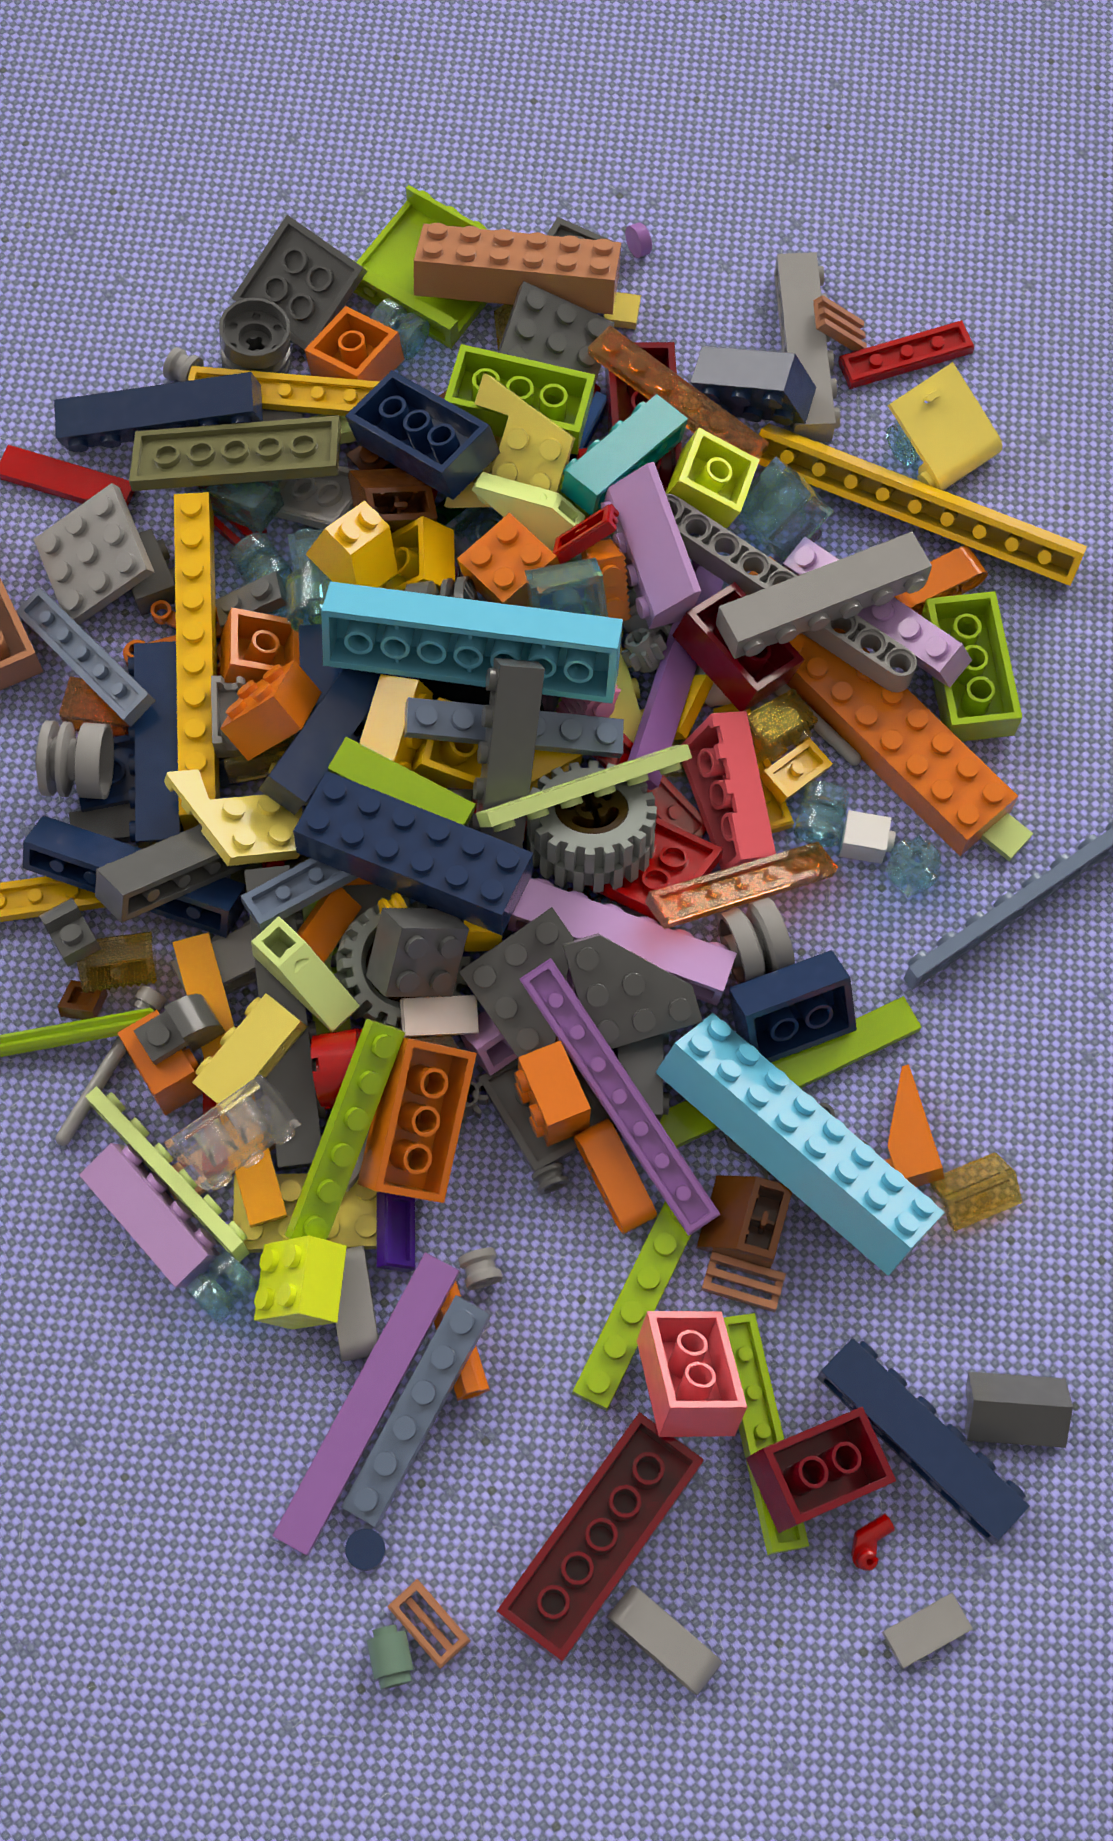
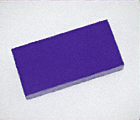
(395, 1232)

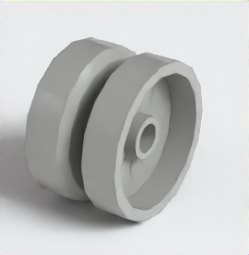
(757, 939)

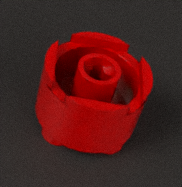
(332, 1056)

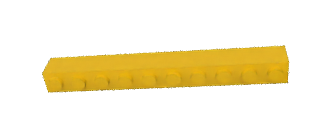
(925, 505)
(195, 640)

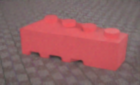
(729, 788)

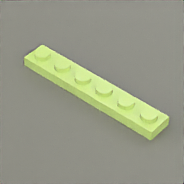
(570, 792)
(179, 1183)

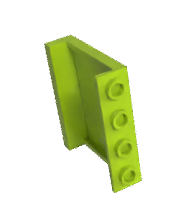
(392, 267)

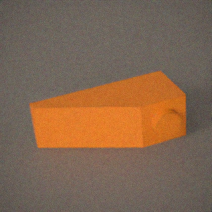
(910, 1137)

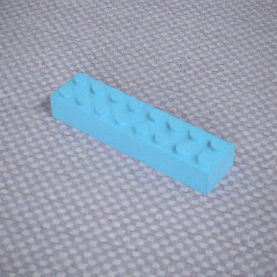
(461, 637)
(799, 1143)

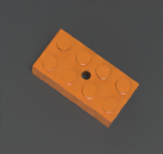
(418, 1121)

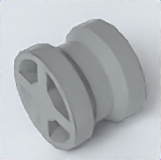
(178, 364)
(480, 1268)

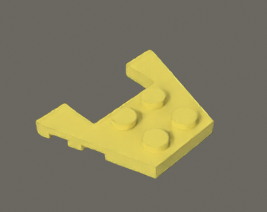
(531, 446)
(238, 827)

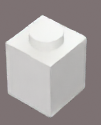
(866, 837)

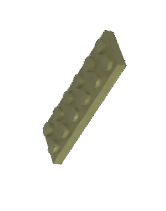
(235, 453)

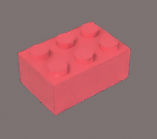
(691, 1374)

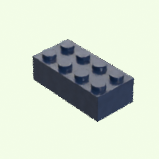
(423, 434)

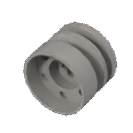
(67, 759)

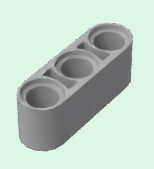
(356, 1315)
(664, 1640)

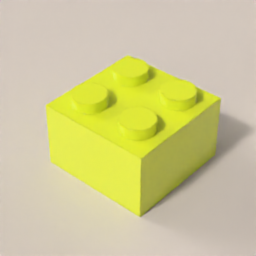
(713, 477)
(300, 1282)

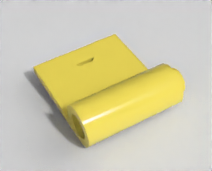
(949, 430)

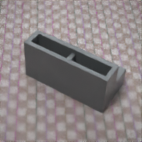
(1018, 1409)

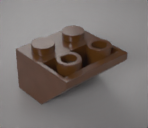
(393, 495)
(749, 1219)

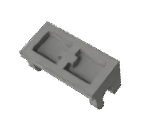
(222, 697)

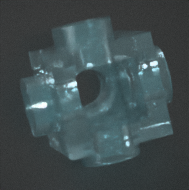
(914, 865)

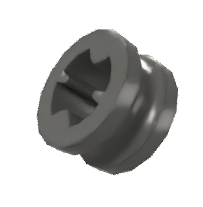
(550, 1178)

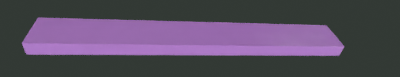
(670, 688)
(619, 1096)
(366, 1404)

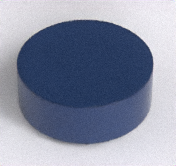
(365, 1549)

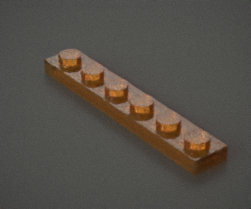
(652, 378)
(740, 885)

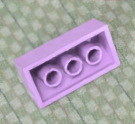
(652, 548)

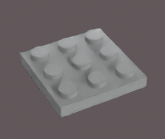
(94, 554)

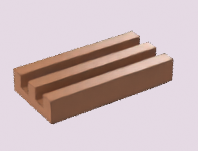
(839, 323)
(746, 1267)
(451, 1650)

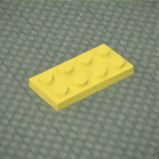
(353, 1224)

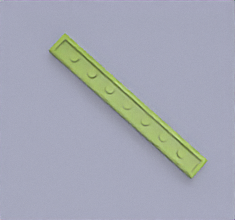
(873, 1033)

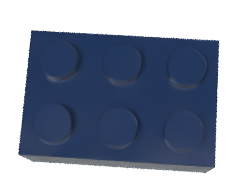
(755, 384)
(795, 1007)

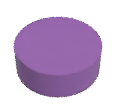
(638, 240)

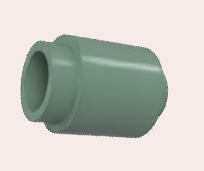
(390, 1657)

